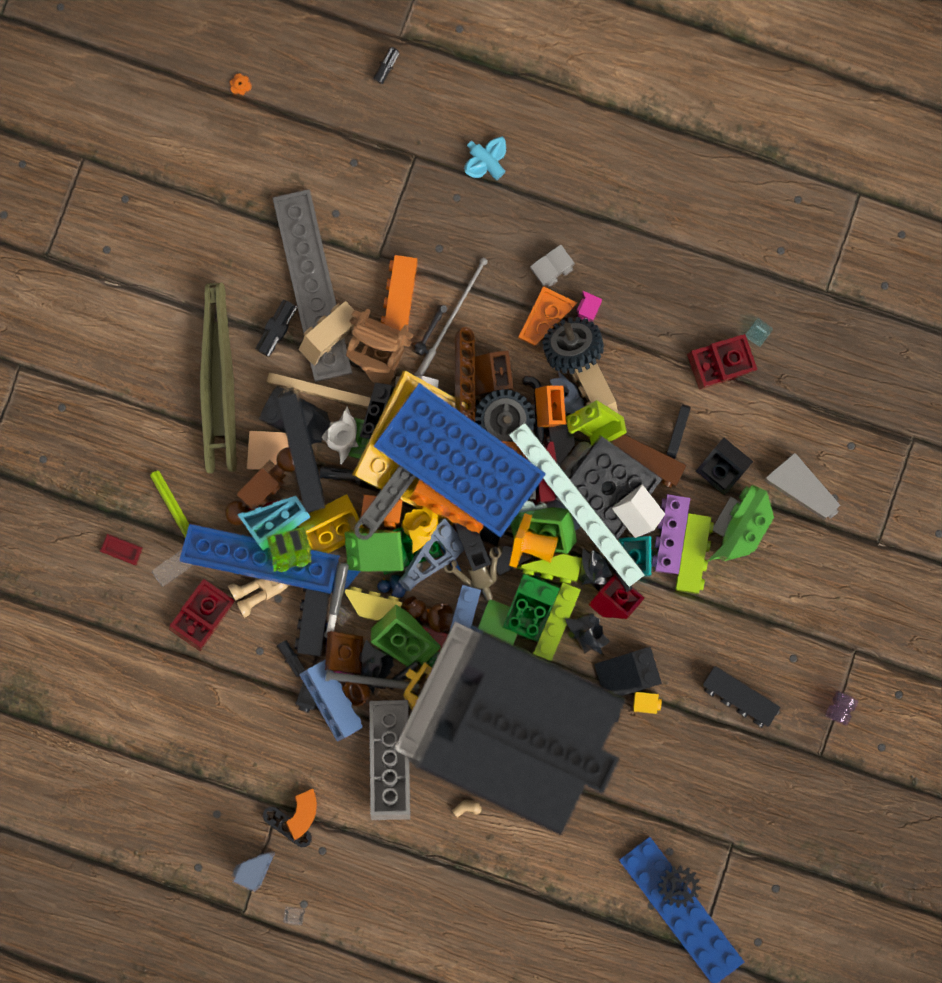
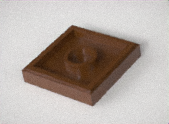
(343, 652)

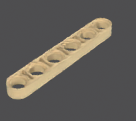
(318, 390)

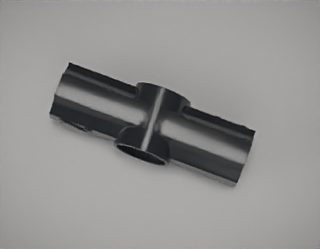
(276, 328)

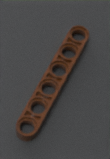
(460, 377)

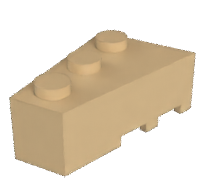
(327, 332)
(594, 386)

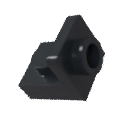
(305, 700)

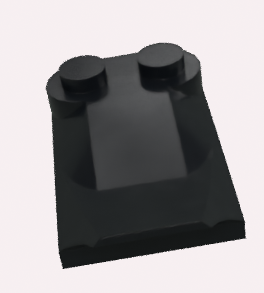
(316, 418)

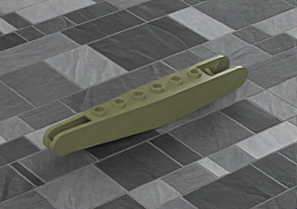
(217, 380)

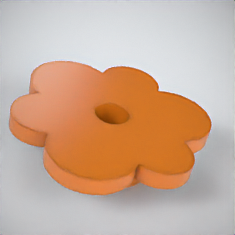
(245, 86)

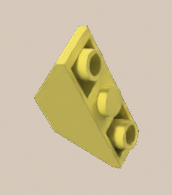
(371, 605)

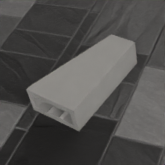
(802, 486)

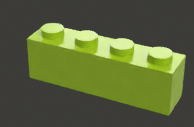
(693, 554)
(556, 622)

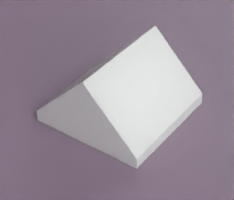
(639, 512)

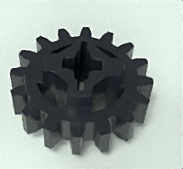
(673, 879)

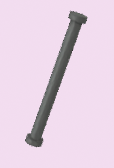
(369, 680)

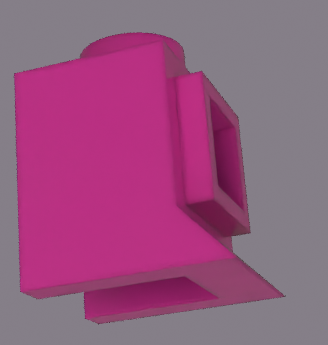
(588, 306)

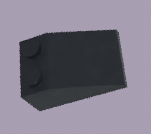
(629, 672)

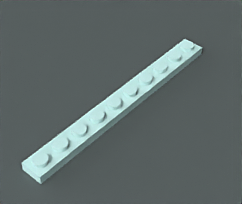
(577, 505)

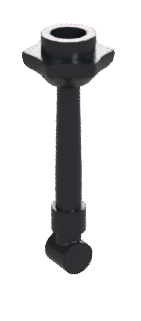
(420, 347)

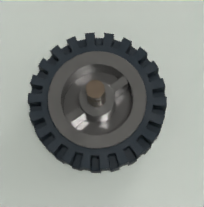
(573, 345)
(503, 413)

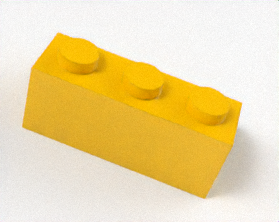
(327, 525)

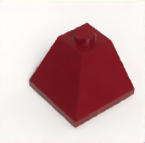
(615, 601)

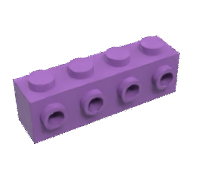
(671, 535)

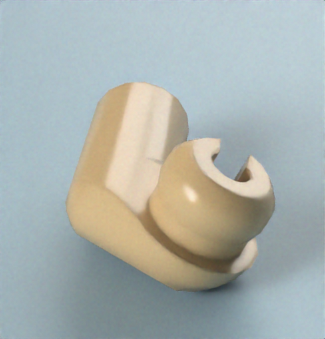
(467, 805)

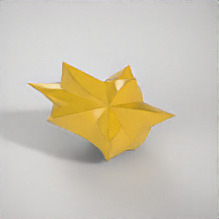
(420, 526)

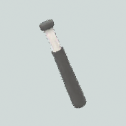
(337, 593)

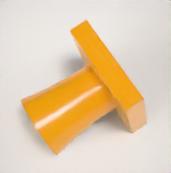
(532, 543)

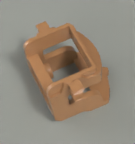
(376, 336)

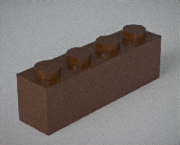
(661, 464)

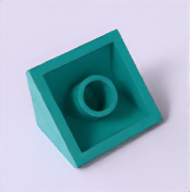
(640, 551)

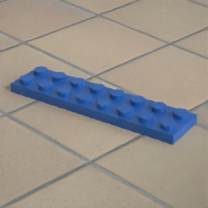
(245, 557)
(690, 923)

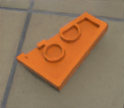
(547, 311)

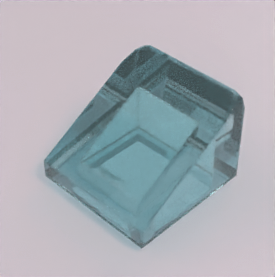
(759, 332)

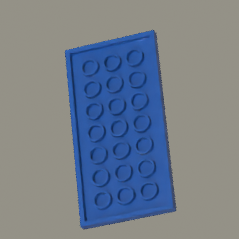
(459, 460)

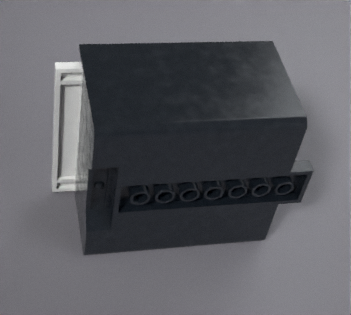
(511, 728)

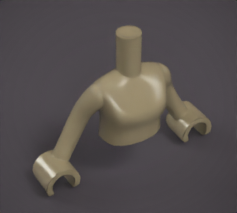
(480, 578)

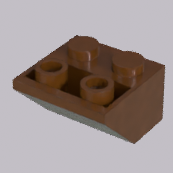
(492, 373)

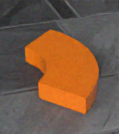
(304, 814)

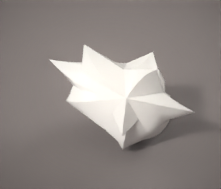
(342, 435)

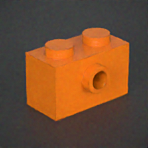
(550, 406)

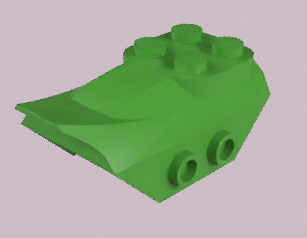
(747, 525)

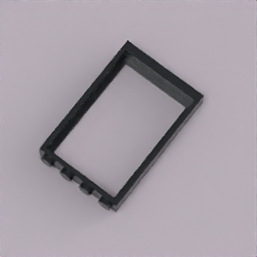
(301, 449)

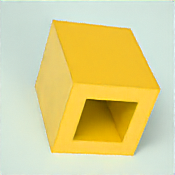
(646, 703)

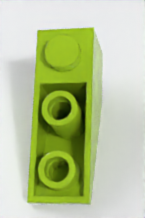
(562, 567)

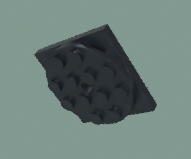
(609, 463)

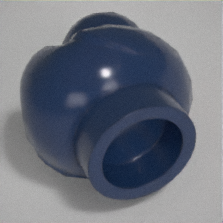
(393, 583)

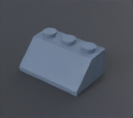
(252, 872)

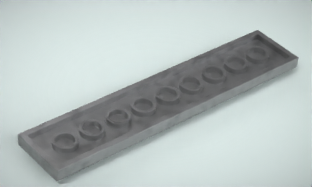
(309, 275)

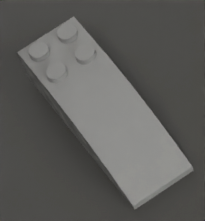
(387, 766)

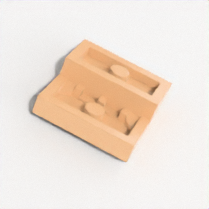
(264, 447)

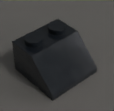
(724, 466)

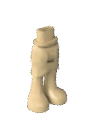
(268, 588)

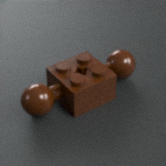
(258, 489)

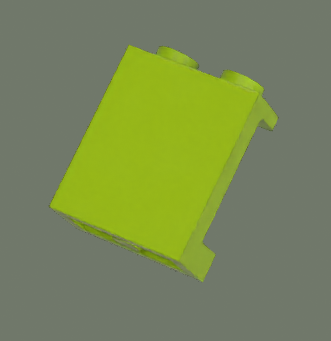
(595, 421)

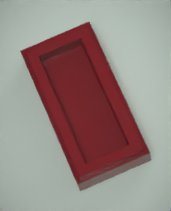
(121, 549)

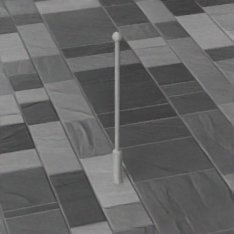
(431, 353)

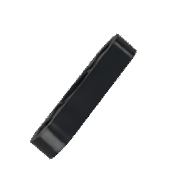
(678, 431)
(272, 822)

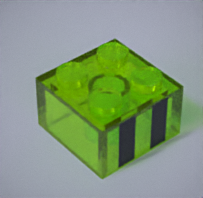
(289, 549)

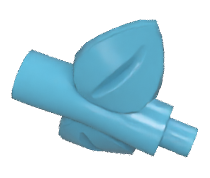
(486, 158)

